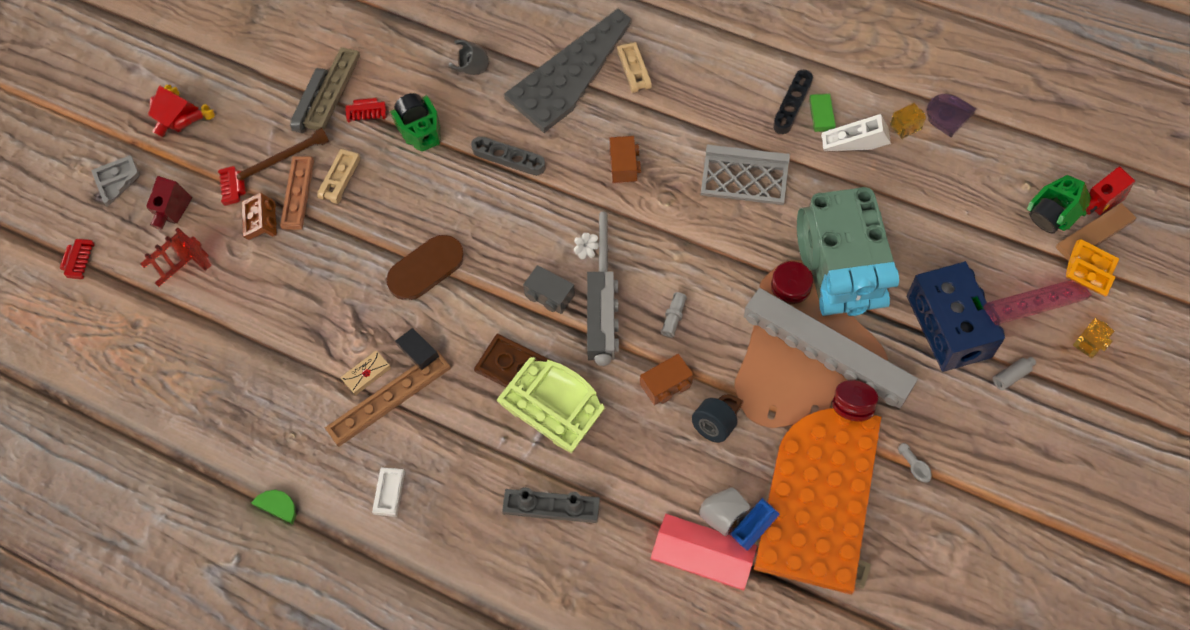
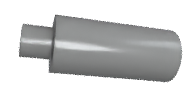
(1014, 373)

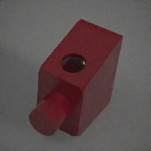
(167, 202)

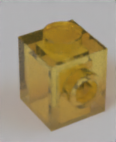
(908, 120)
(1094, 338)

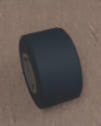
(714, 420)

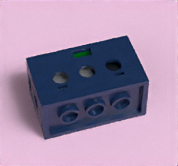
(953, 316)

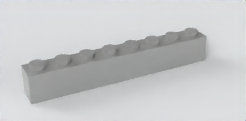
(829, 347)

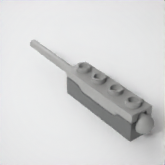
(602, 305)

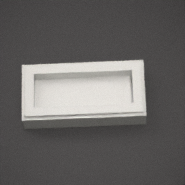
(388, 492)

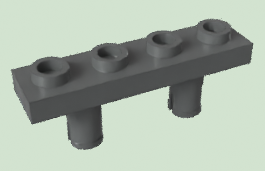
(551, 505)

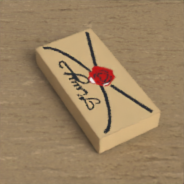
(365, 373)

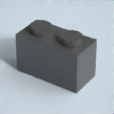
(549, 290)

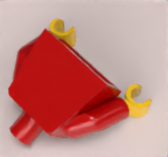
(174, 112)

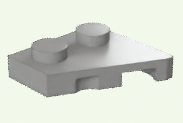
(115, 178)

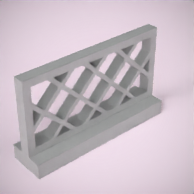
(742, 158)

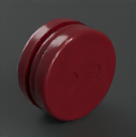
(792, 282)
(855, 400)

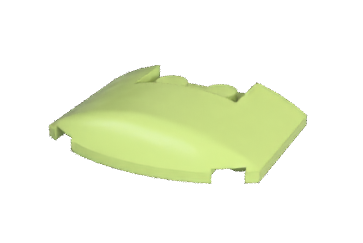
(553, 402)

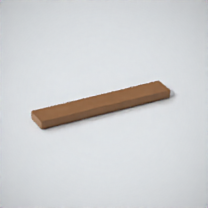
(385, 400)

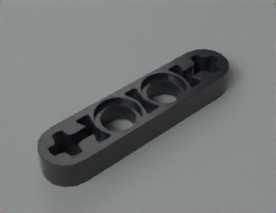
(795, 102)

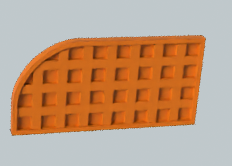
(821, 499)

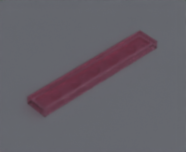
(1036, 301)

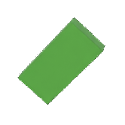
(822, 112)

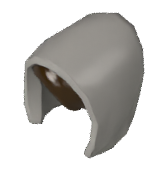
(724, 510)

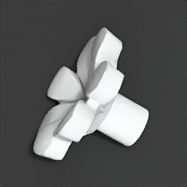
(586, 245)

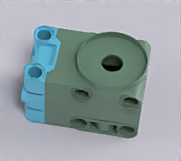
(847, 251)

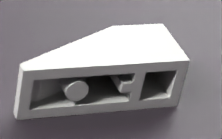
(860, 135)

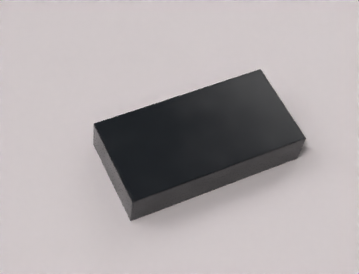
(417, 349)

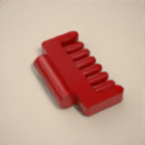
(365, 106)
(231, 186)
(73, 256)

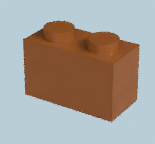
(623, 159)
(666, 379)

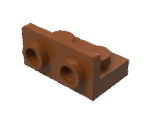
(258, 216)

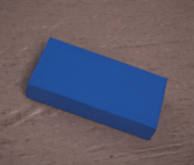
(754, 524)

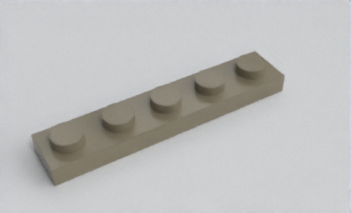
(331, 89)

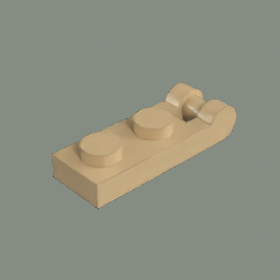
(634, 67)
(338, 176)

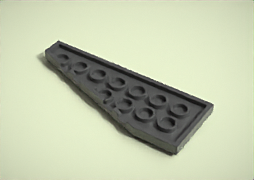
(560, 82)

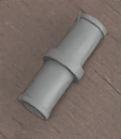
(673, 314)

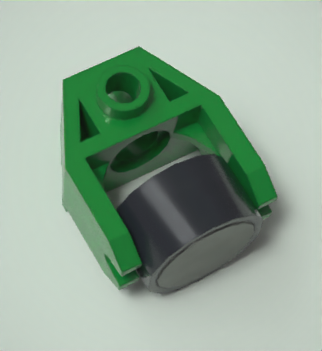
(410, 114)
(1047, 205)

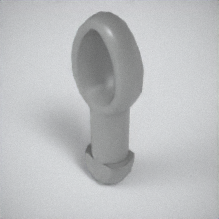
(918, 468)

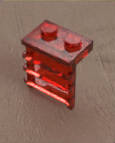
(184, 248)

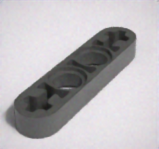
(307, 100)
(509, 153)

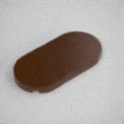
(425, 267)

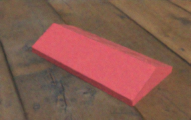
(703, 552)

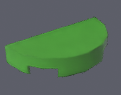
(277, 504)

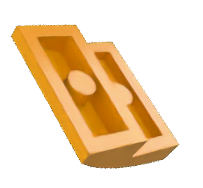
(1092, 267)

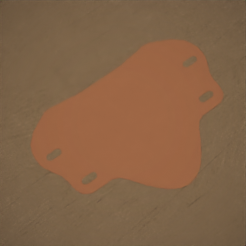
(785, 376)

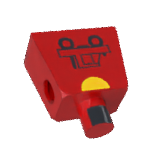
(1110, 191)

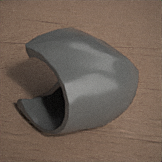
(471, 58)

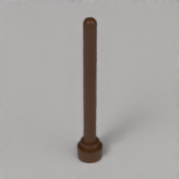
(319, 137)

